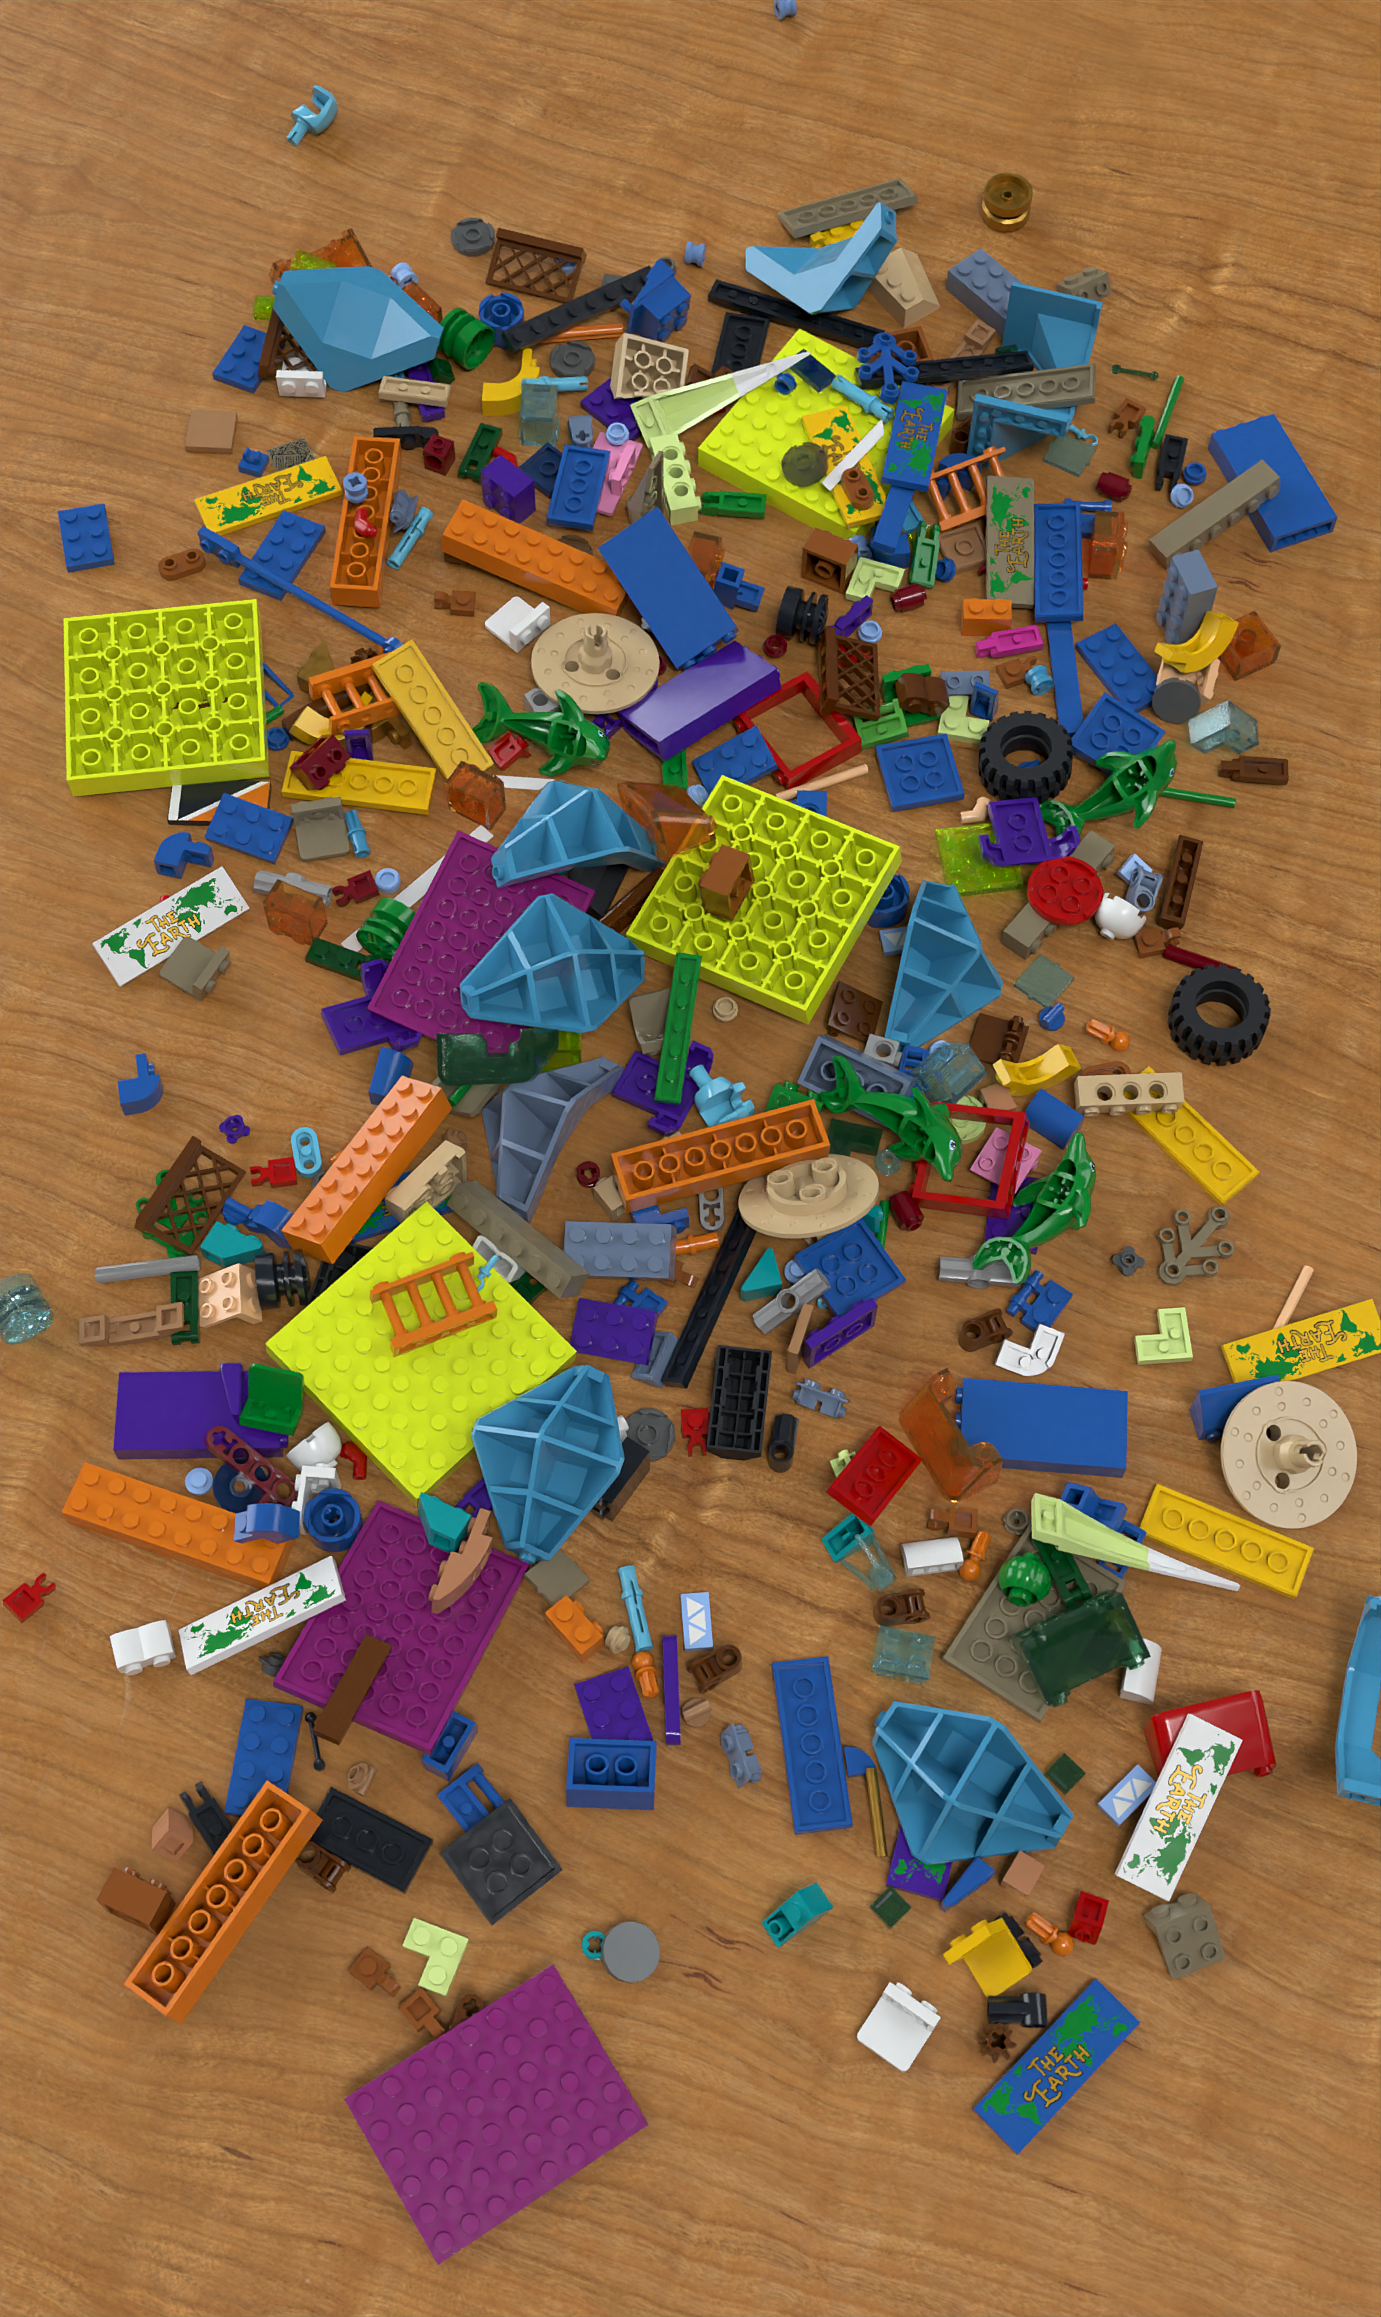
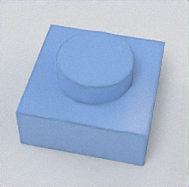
(1128, 867)

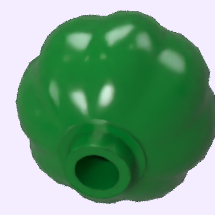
(1024, 1580)

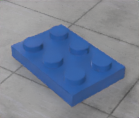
(242, 360)
(86, 537)
(740, 758)
(249, 828)

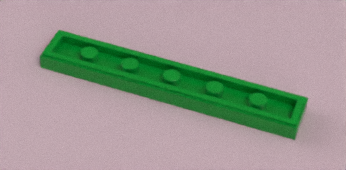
(678, 1029)

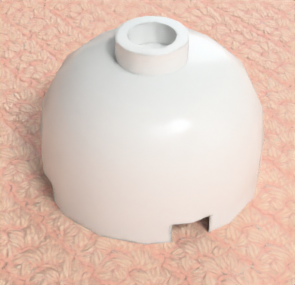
(1118, 918)
(320, 1447)

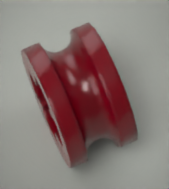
(594, 1170)

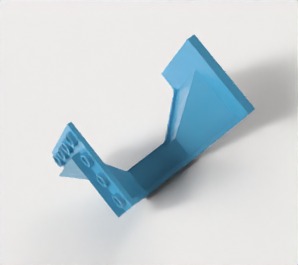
(1057, 334)
(1356, 1764)

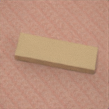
(414, 391)

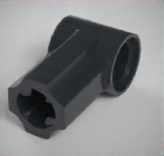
(783, 1442)
(1027, 2010)

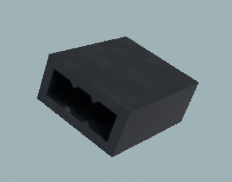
(633, 1471)

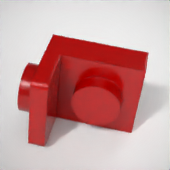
(508, 750)
(1088, 1918)

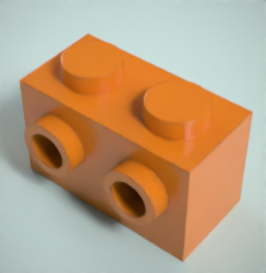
(985, 616)
(574, 1628)

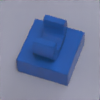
(253, 463)

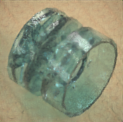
(22, 1309)

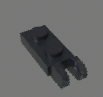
(409, 436)
(1171, 460)
(207, 1818)

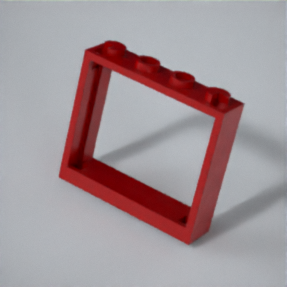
(849, 739)
(1002, 1206)

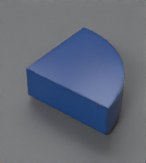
(857, 1762)

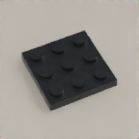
(500, 1861)

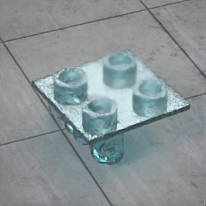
(903, 1654)

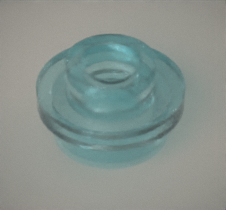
(884, 1168)

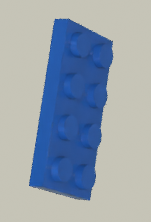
(578, 487)
(283, 553)
(1119, 667)
(263, 1751)

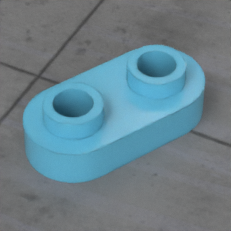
(306, 1154)

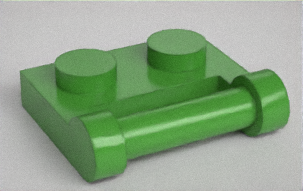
(885, 729)

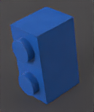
(451, 1747)

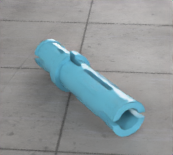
(564, 384)
(870, 403)
(413, 532)
(633, 1599)

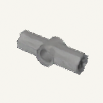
(265, 880)
(962, 1271)
(805, 1292)

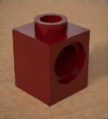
(439, 454)

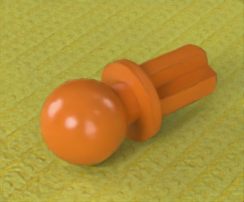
(1118, 1041)
(971, 1568)
(646, 1673)
(1060, 1942)

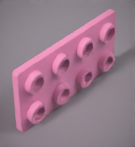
(620, 468)

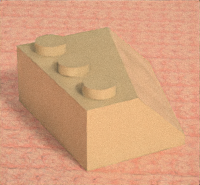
(904, 288)
(646, 367)
(430, 1182)

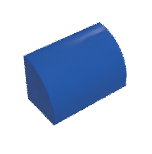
(388, 1071)
(1053, 1119)

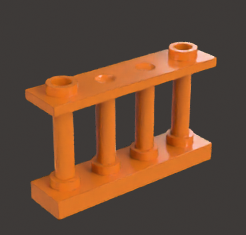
(966, 512)
(346, 680)
(429, 1330)

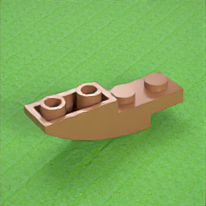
(463, 1567)

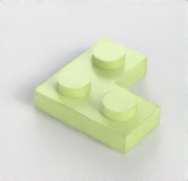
(873, 574)
(958, 726)
(1171, 1344)
(444, 1954)

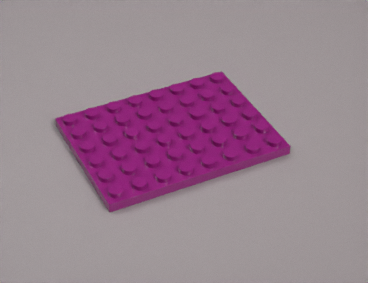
(451, 935)
(387, 1597)
(495, 2113)

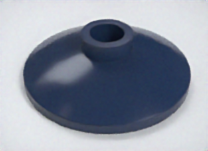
(226, 1494)

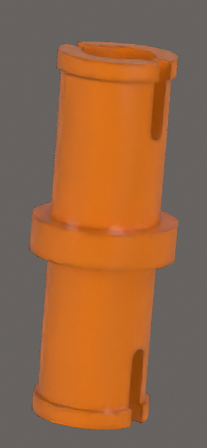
(696, 1243)

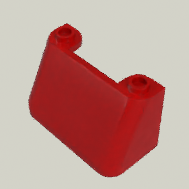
(1236, 1714)

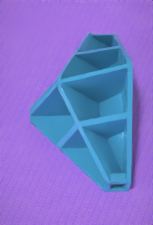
(831, 275)
(355, 323)
(569, 830)
(940, 969)
(554, 971)
(549, 1459)
(964, 1786)

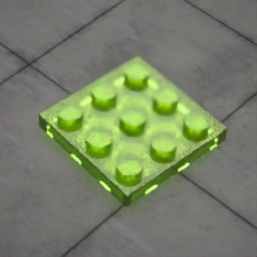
(964, 864)

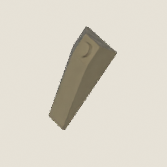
(649, 492)

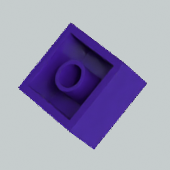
(508, 490)

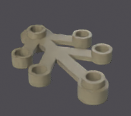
(1193, 1248)

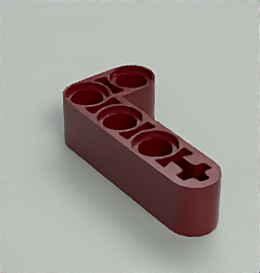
(248, 1468)

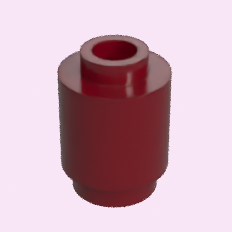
(1114, 486)
(908, 598)
(906, 1211)

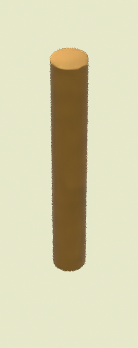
(876, 1812)

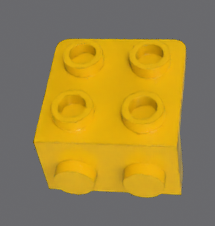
(991, 1956)

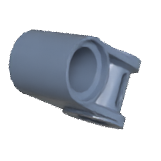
(581, 430)
(1143, 886)

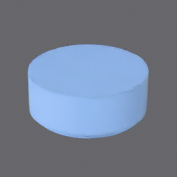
(388, 881)

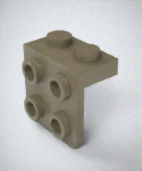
(320, 829)
(195, 967)
(649, 1020)
(472, 1101)
(1186, 1934)

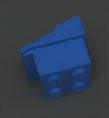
(659, 305)

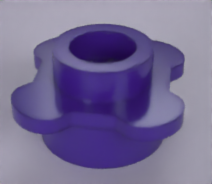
(234, 1122)

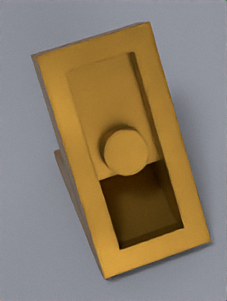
(394, 729)

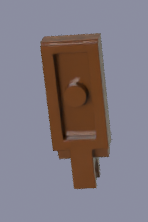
(1256, 770)

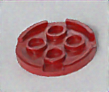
(1065, 891)

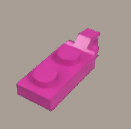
(1010, 642)

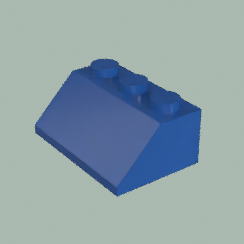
(1214, 1405)
(611, 1774)

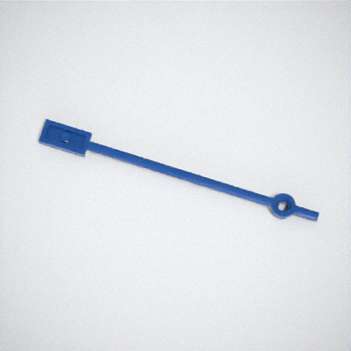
(231, 554)

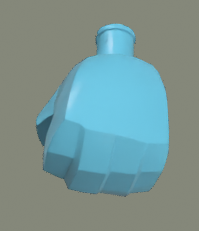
(312, 122)
(719, 1099)

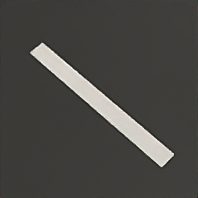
(417, 888)

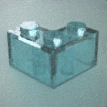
(1222, 726)

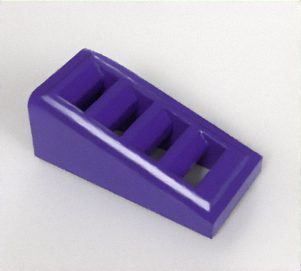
(359, 744)
(234, 1382)

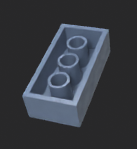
(982, 288)
(1185, 597)
(873, 1074)
(623, 1250)

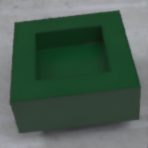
(441, 370)

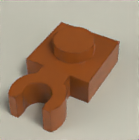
(1127, 416)
(1013, 672)

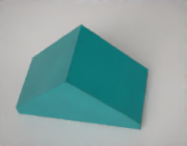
(763, 1280)
(841, 1540)

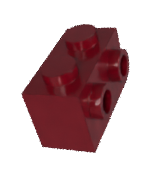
(320, 762)

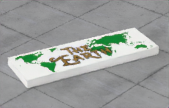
(158, 931)
(261, 1615)
(1178, 1807)

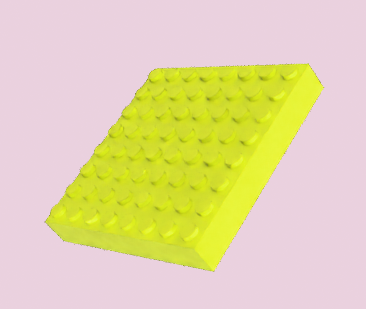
(765, 424)
(130, 674)
(800, 915)
(421, 1406)

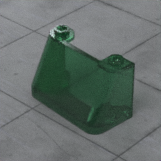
(466, 1060)
(1080, 1645)

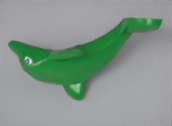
(561, 734)
(1129, 788)
(922, 1127)
(1059, 1204)

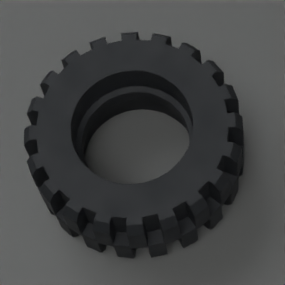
(1031, 733)
(1225, 987)

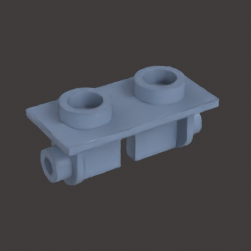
(402, 510)
(963, 681)
(811, 1394)
(735, 1742)

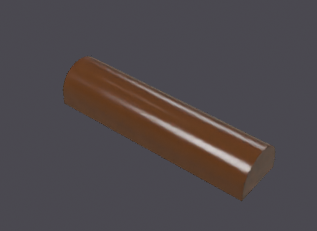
(321, 707)
(1180, 883)
(628, 907)

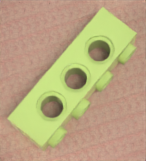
(679, 488)

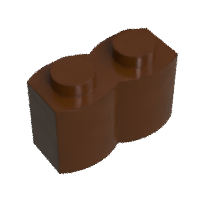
(922, 694)

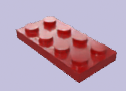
(874, 1476)

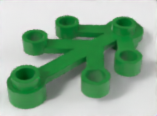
(179, 1221)

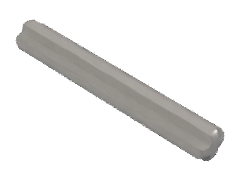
(147, 1269)

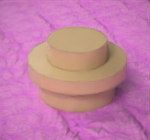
(725, 1009)
(618, 1639)

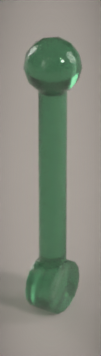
(1116, 369)

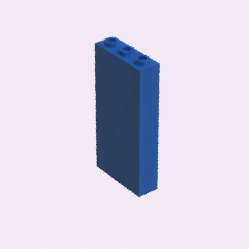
(1300, 506)
(669, 590)
(1047, 1425)

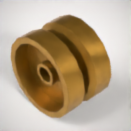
(1006, 202)

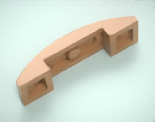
(975, 343)
(132, 1328)

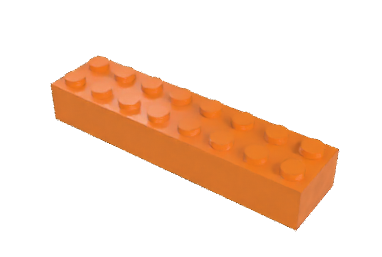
(358, 560)
(533, 560)
(718, 1155)
(367, 1169)
(171, 1526)
(223, 1902)

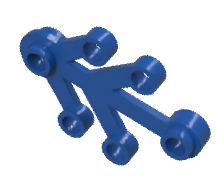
(885, 345)

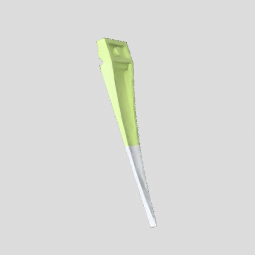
(688, 405)
(1079, 1534)

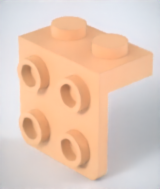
(1203, 678)
(229, 1295)

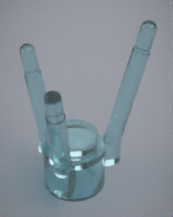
(881, 1574)

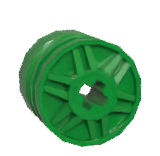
(465, 338)
(385, 928)

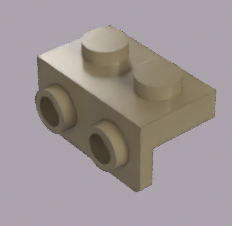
(1088, 284)

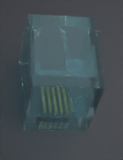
(539, 415)
(949, 1072)

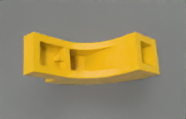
(505, 398)
(1203, 647)
(312, 725)
(1038, 1073)

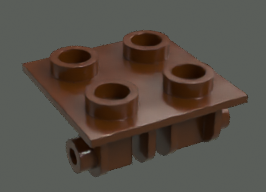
(853, 1013)
(998, 1038)

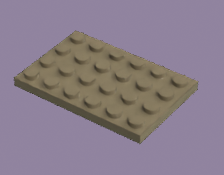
(984, 1643)

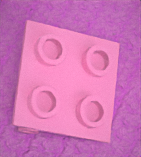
(992, 1157)

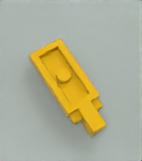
(835, 234)

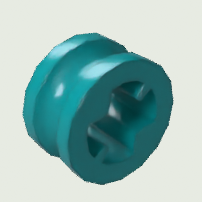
(586, 1946)

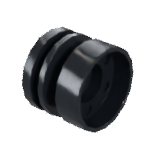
(802, 615)
(281, 1279)

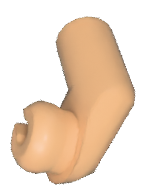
(978, 814)

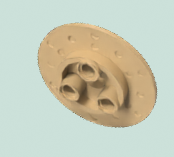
(596, 661)
(810, 1198)
(1308, 1450)

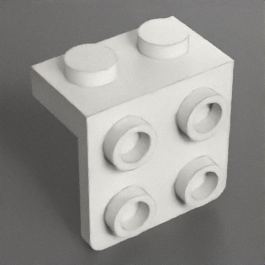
(300, 382)
(518, 623)
(310, 1482)
(898, 2026)

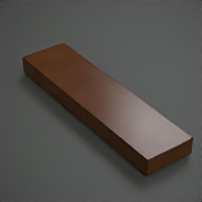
(352, 1690)

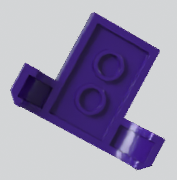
(1022, 835)
(356, 1028)
(639, 1085)

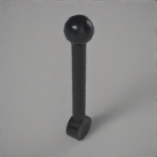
(319, 1764)

